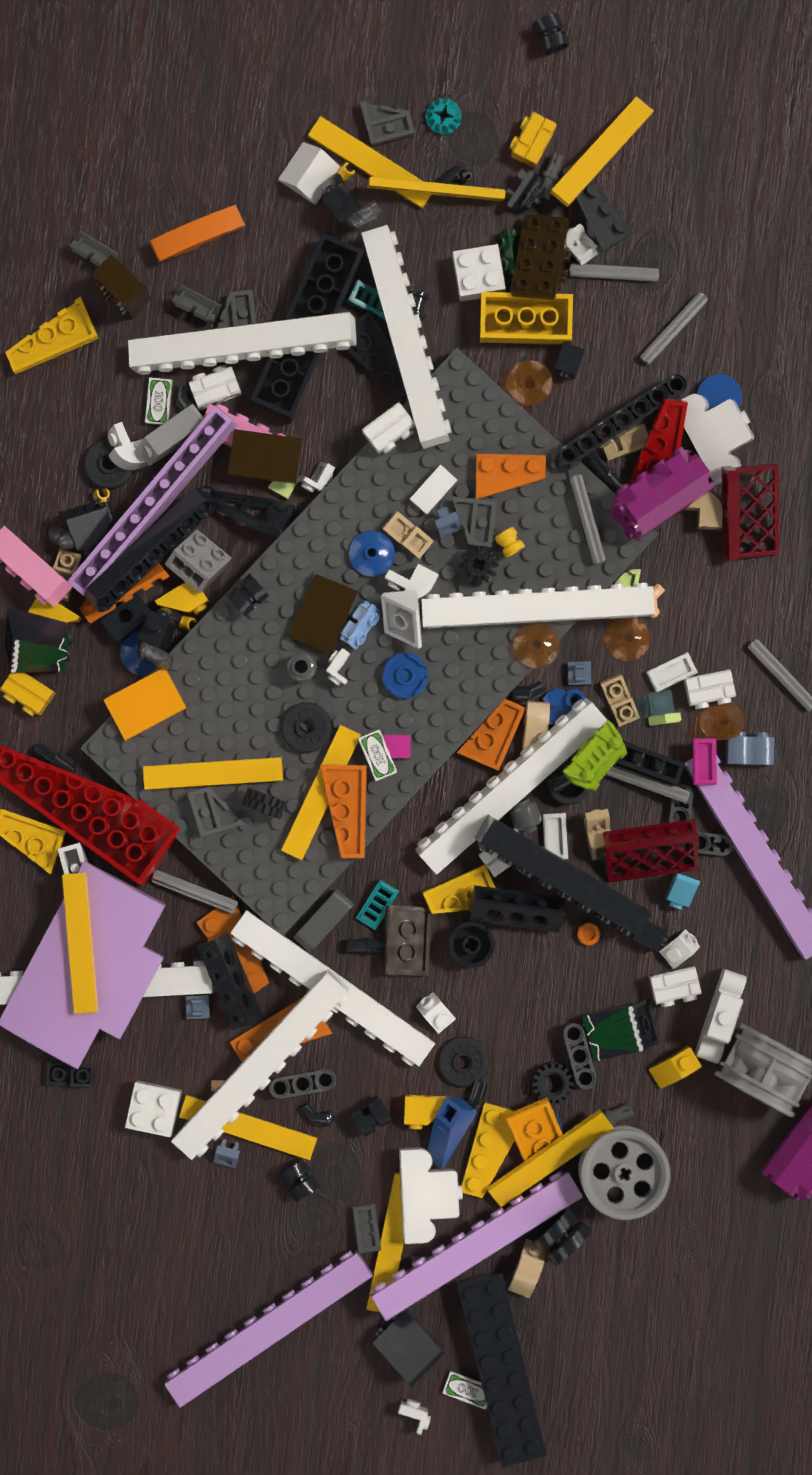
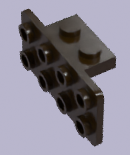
(541, 257)

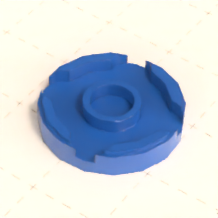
(719, 389)
(405, 675)

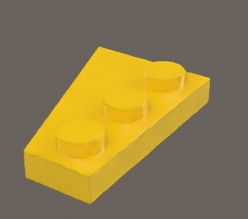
(33, 838)
(456, 892)

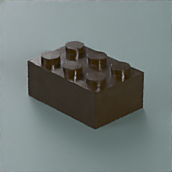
(121, 287)

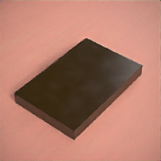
(265, 456)
(323, 614)
(407, 941)

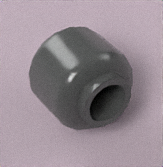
(301, 667)
(525, 815)

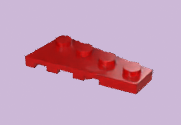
(663, 437)

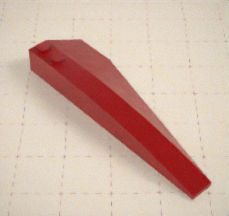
(103, 819)

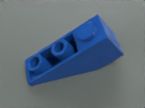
(448, 1129)

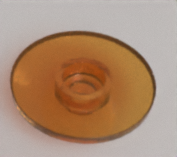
(534, 372)
(627, 650)
(534, 657)
(716, 715)

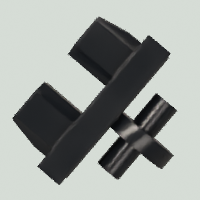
(526, 192)

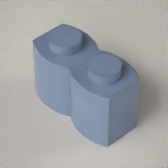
(750, 750)

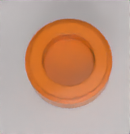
(588, 933)

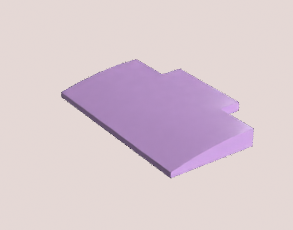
(43, 1000)

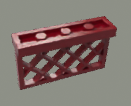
(731, 511)
(650, 838)

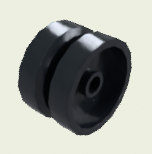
(562, 1236)

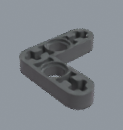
(717, 838)

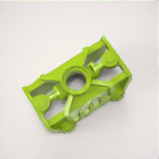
(596, 757)

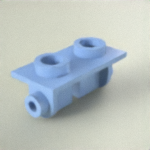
(356, 634)

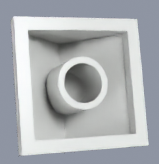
(308, 172)
(402, 616)

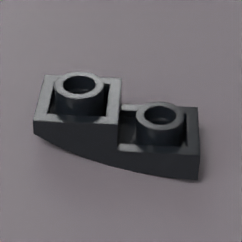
(66, 1075)

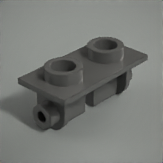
(91, 248)
(198, 304)

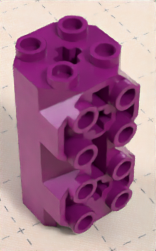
(661, 493)
(792, 1160)

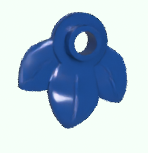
(560, 702)

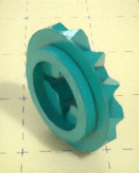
(450, 124)

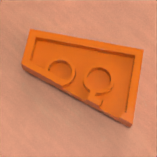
(505, 472)
(494, 736)

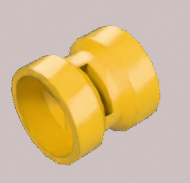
(509, 541)

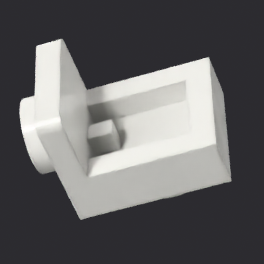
(580, 244)
(320, 478)
(337, 661)
(680, 949)
(435, 1012)
(413, 1409)

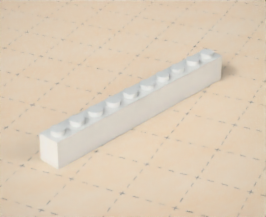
(405, 336)
(242, 342)
(537, 607)
(511, 785)
(308, 970)
(166, 981)
(260, 1064)

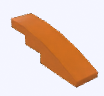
(196, 233)

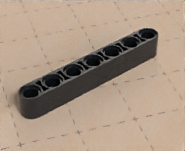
(611, 426)
(149, 550)

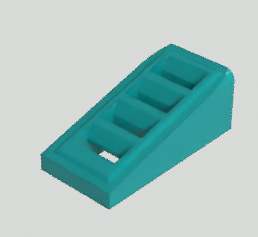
(360, 303)
(381, 884)

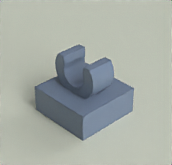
(447, 523)
(579, 673)
(197, 1007)
(227, 1156)

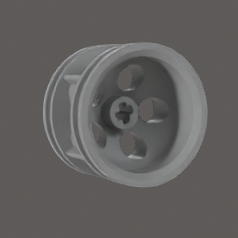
(767, 1070)
(596, 1189)

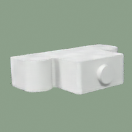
(716, 432)
(721, 1016)
(425, 1194)

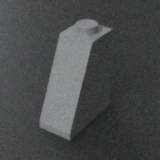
(170, 435)

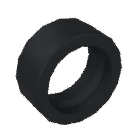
(559, 797)

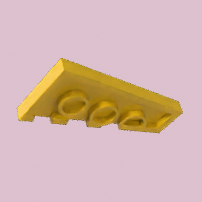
(60, 335)
(488, 1150)

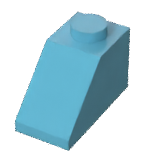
(681, 891)

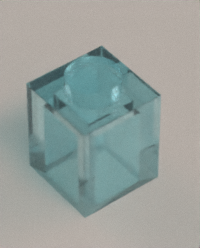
(660, 703)

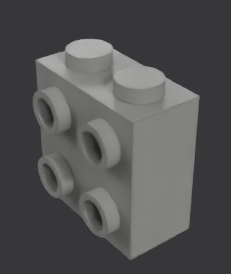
(198, 561)

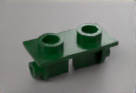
(508, 243)

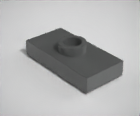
(366, 1229)

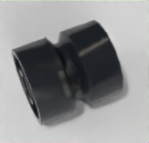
(550, 33)
(247, 595)
(370, 1116)
(302, 1187)

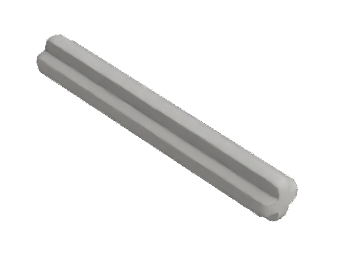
(613, 272)
(674, 328)
(587, 519)
(781, 674)
(649, 783)
(194, 891)

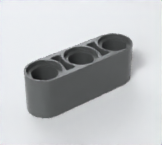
(323, 921)
(583, 1066)
(291, 1083)

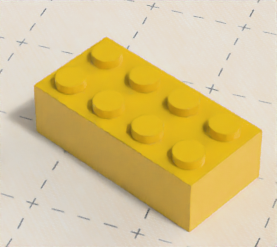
(525, 319)

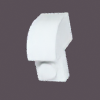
(125, 452)
(421, 580)

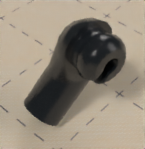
(525, 693)

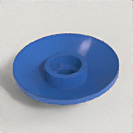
(369, 565)
(131, 659)

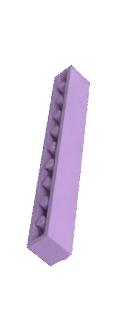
(156, 496)
(759, 859)
(475, 1245)
(267, 1329)

